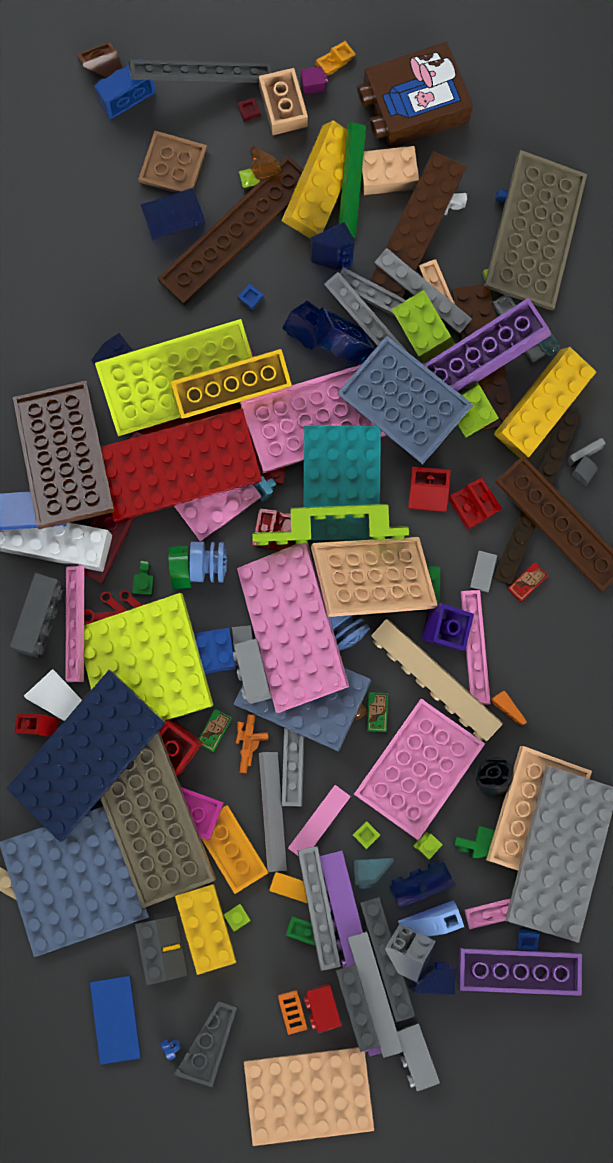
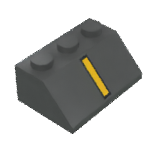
(161, 950)

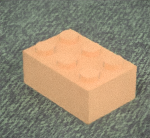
(283, 101)
(389, 170)

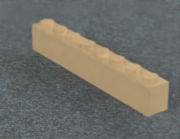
(437, 679)

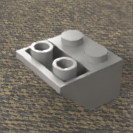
(409, 952)

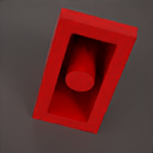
(36, 725)

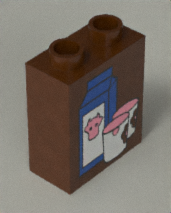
(415, 96)

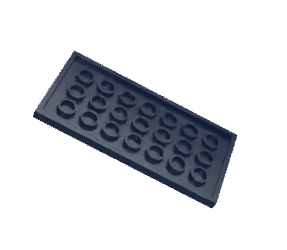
(85, 755)

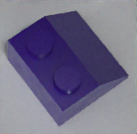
(448, 627)

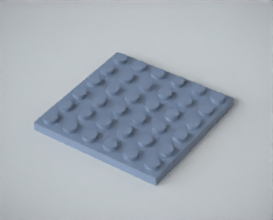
(72, 885)

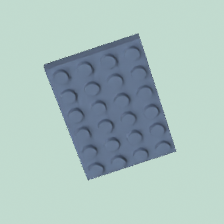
(405, 399)
(321, 719)

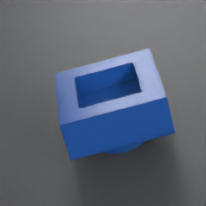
(250, 296)
(528, 939)

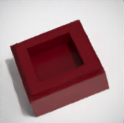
(248, 109)

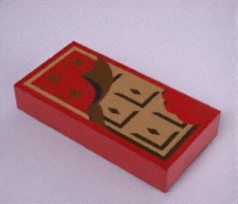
(527, 582)

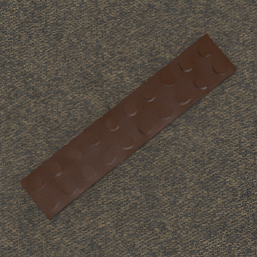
(231, 233)

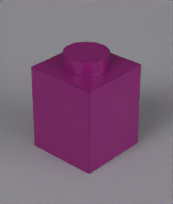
(313, 80)

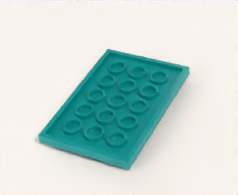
(341, 471)

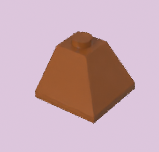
(101, 59)

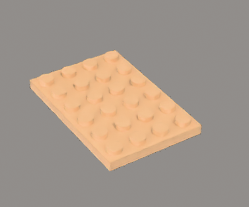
(373, 576)
(520, 804)
(308, 1096)

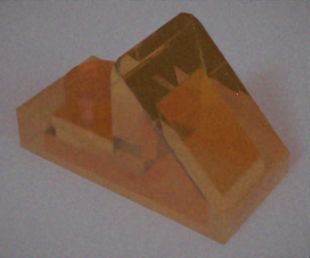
(264, 164)

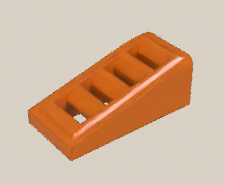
(507, 706)
(288, 995)

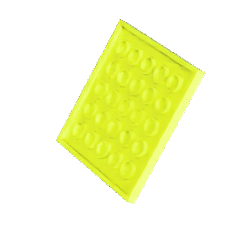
(152, 654)

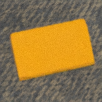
(288, 887)

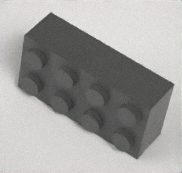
(37, 616)

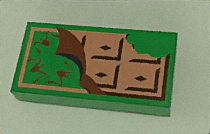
(377, 712)
(214, 730)

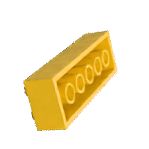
(319, 182)
(231, 383)
(545, 402)

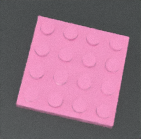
(213, 512)

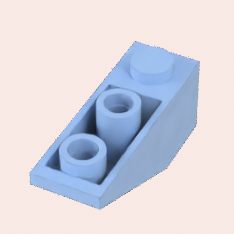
(435, 921)

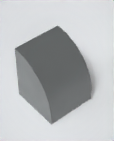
(585, 471)

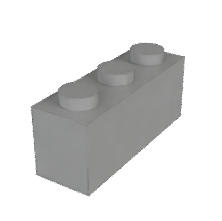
(251, 671)
(417, 1057)

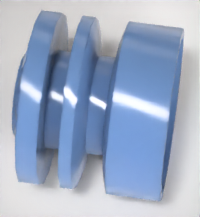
(207, 562)
(348, 630)

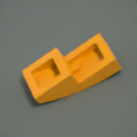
(337, 58)

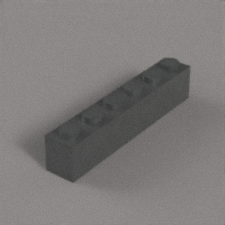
(392, 980)

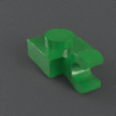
(143, 583)

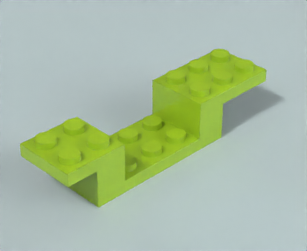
(431, 339)
(301, 523)

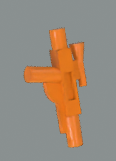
(250, 743)

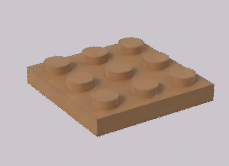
(172, 163)

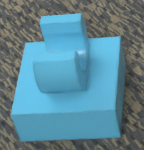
(265, 488)

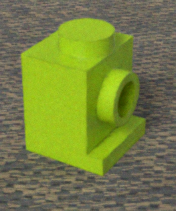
(427, 845)

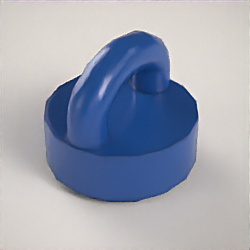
(169, 1052)

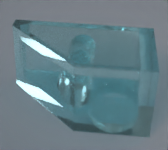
(369, 871)

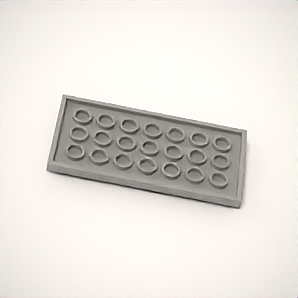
(561, 854)

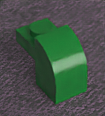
(179, 567)
(480, 845)

